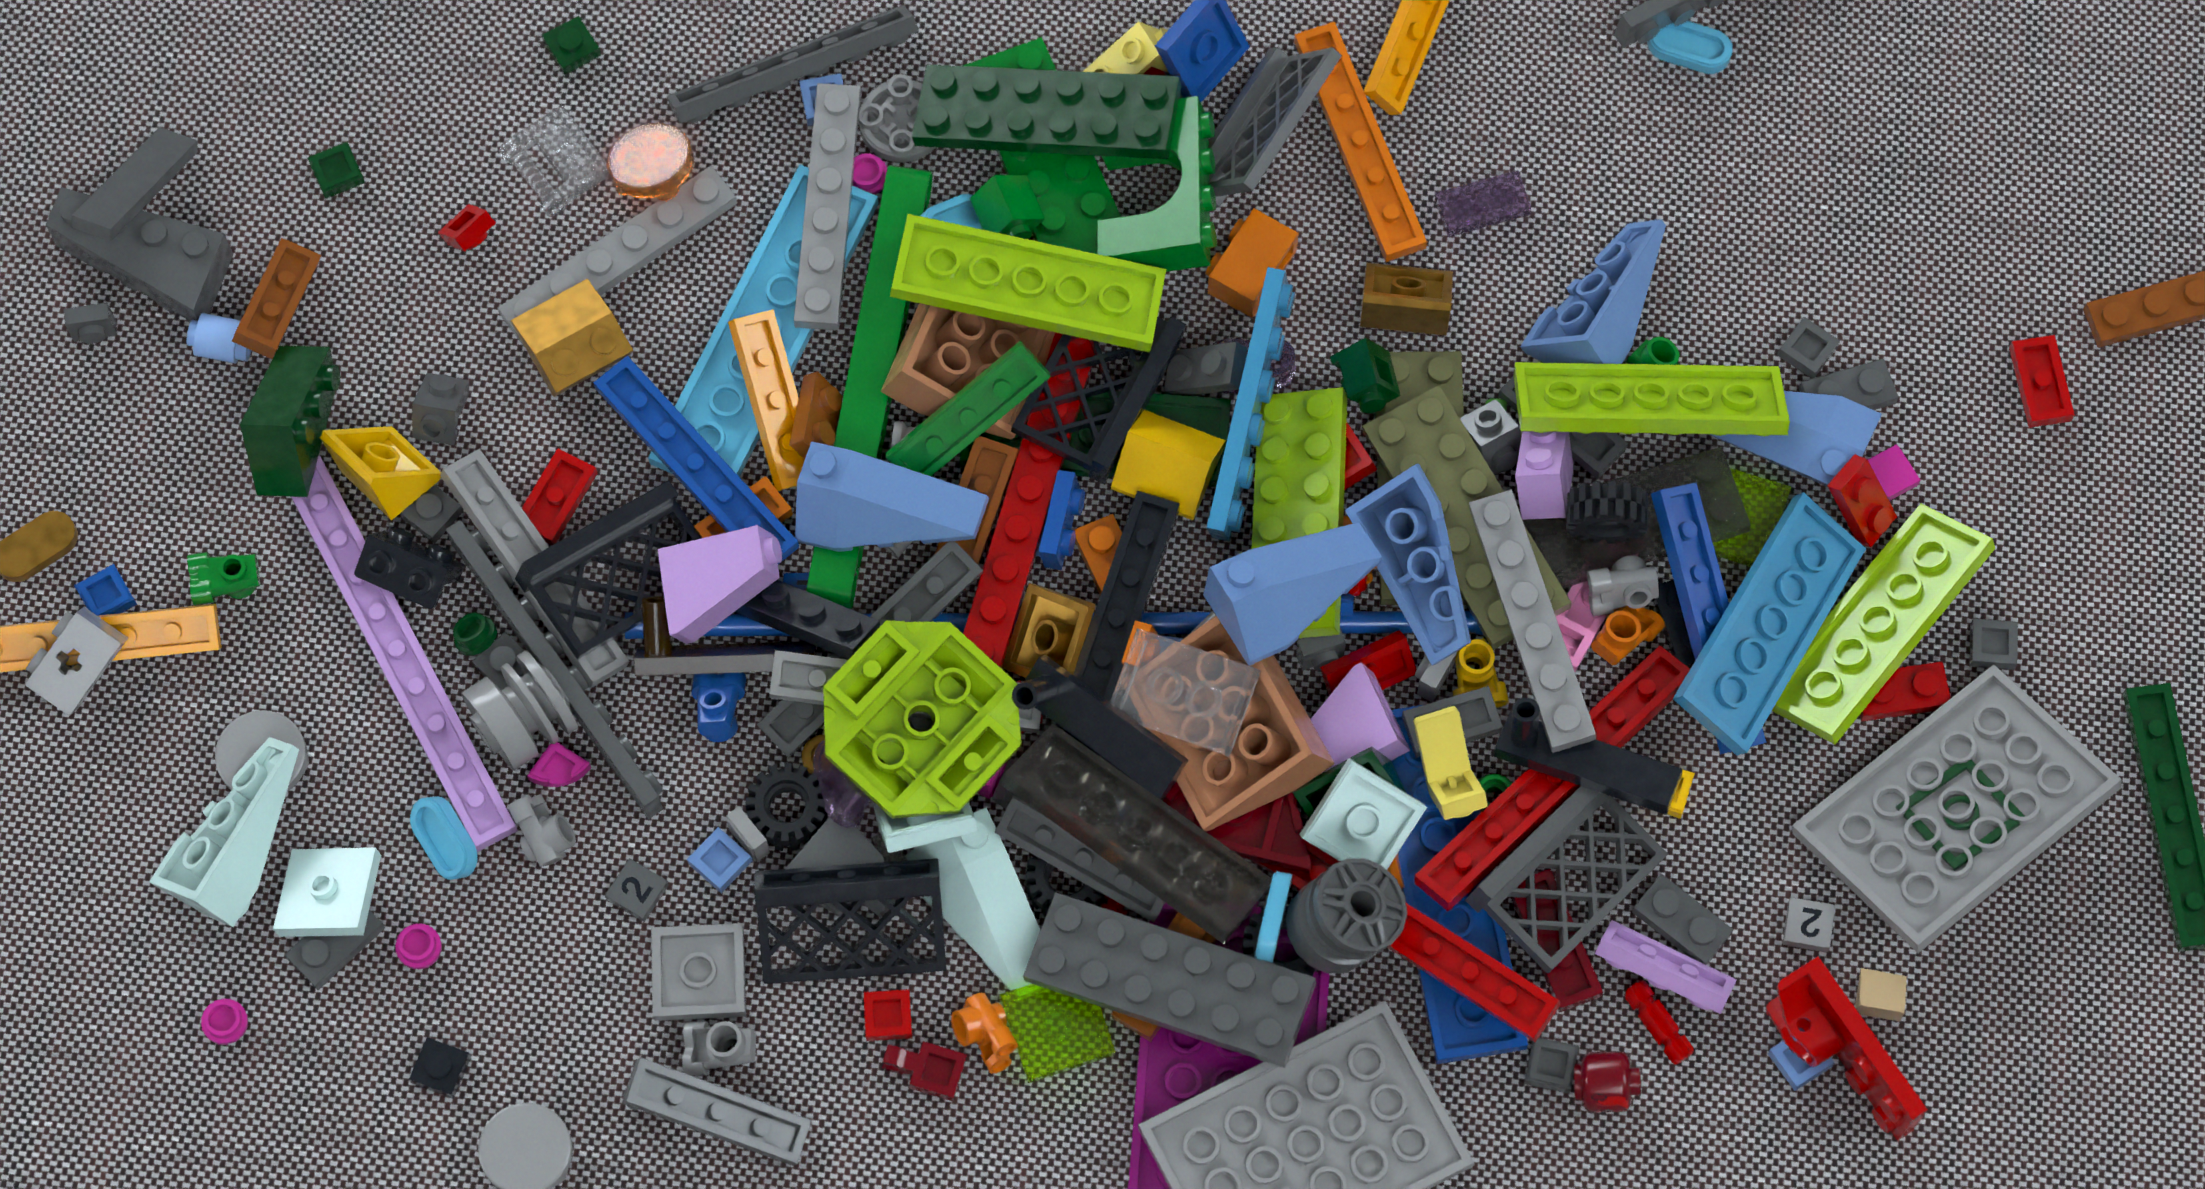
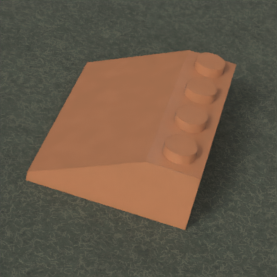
(949, 351)
(1271, 754)

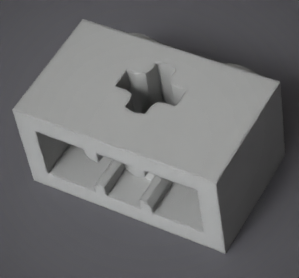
(97, 647)

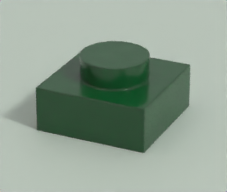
(571, 45)

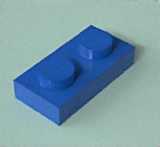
(1057, 537)

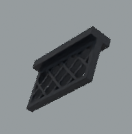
(1126, 408)
(591, 545)
(849, 884)

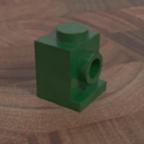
(1367, 375)

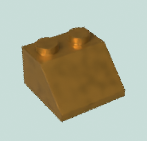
(572, 337)

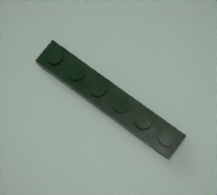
(2170, 808)

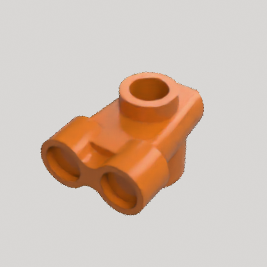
(1625, 631)
(987, 1026)

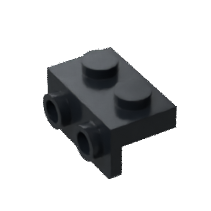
(406, 567)

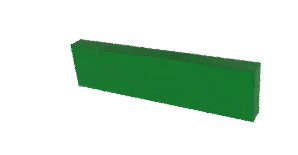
(970, 412)

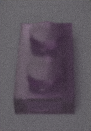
(1483, 203)

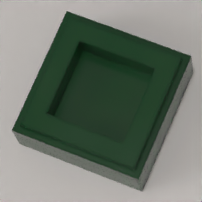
(336, 170)

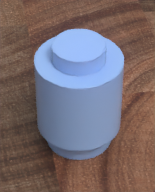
(213, 338)

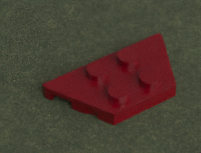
(1261, 835)

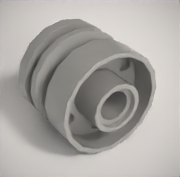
(513, 714)

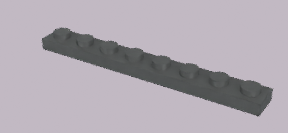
(546, 651)

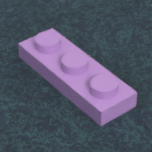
(1665, 967)

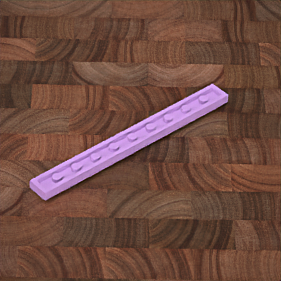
(405, 666)

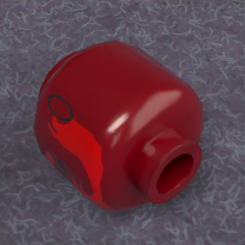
(1606, 1081)

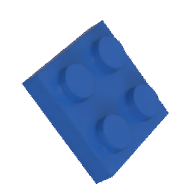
(1202, 46)

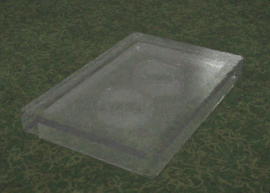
(1185, 691)

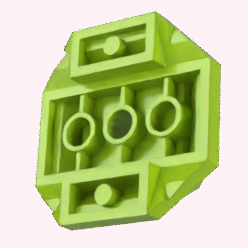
(913, 671)

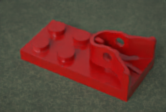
(1832, 1026)

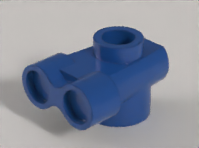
(717, 703)

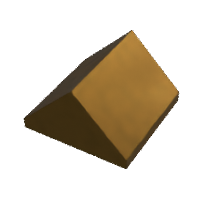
(1406, 299)
(1048, 626)

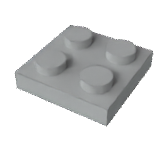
(698, 972)

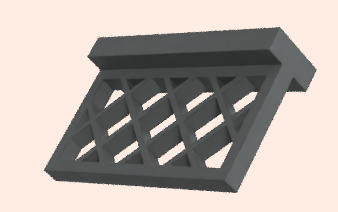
(1265, 117)
(1534, 854)

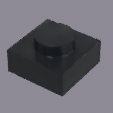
(440, 1068)

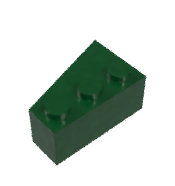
(288, 419)

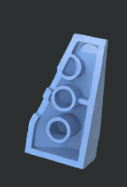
(1604, 307)
(1819, 438)
(866, 501)
(1417, 560)
(1285, 586)

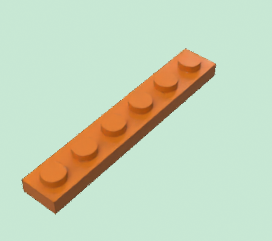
(1364, 149)

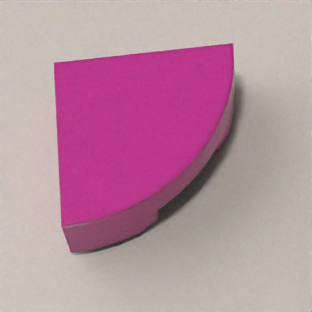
(558, 767)

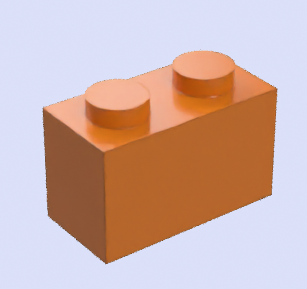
(1241, 270)

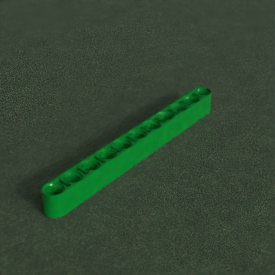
(875, 346)

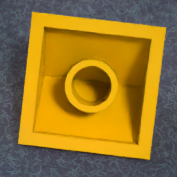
(1167, 462)
(381, 466)

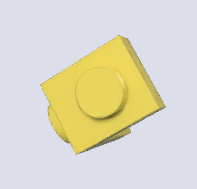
(1132, 52)
(1447, 764)

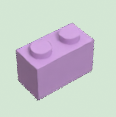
(1544, 474)

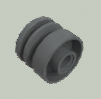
(1346, 915)

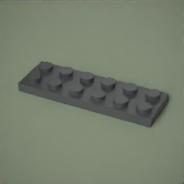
(1170, 979)

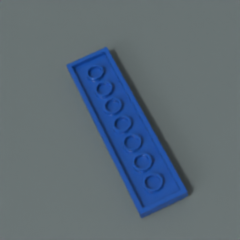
(1455, 1024)

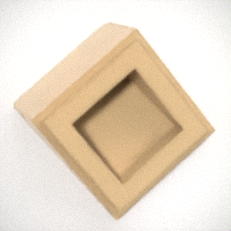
(1881, 994)

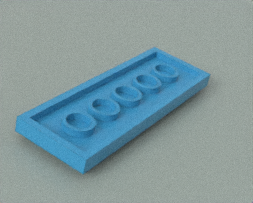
(1247, 422)
(1769, 624)

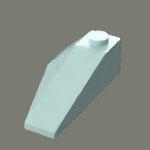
(226, 855)
(984, 899)

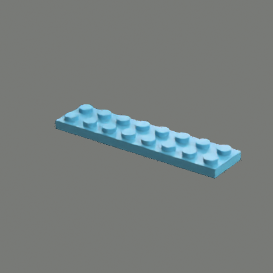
(716, 392)

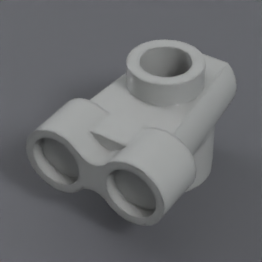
(1626, 584)
(544, 836)
(708, 1046)

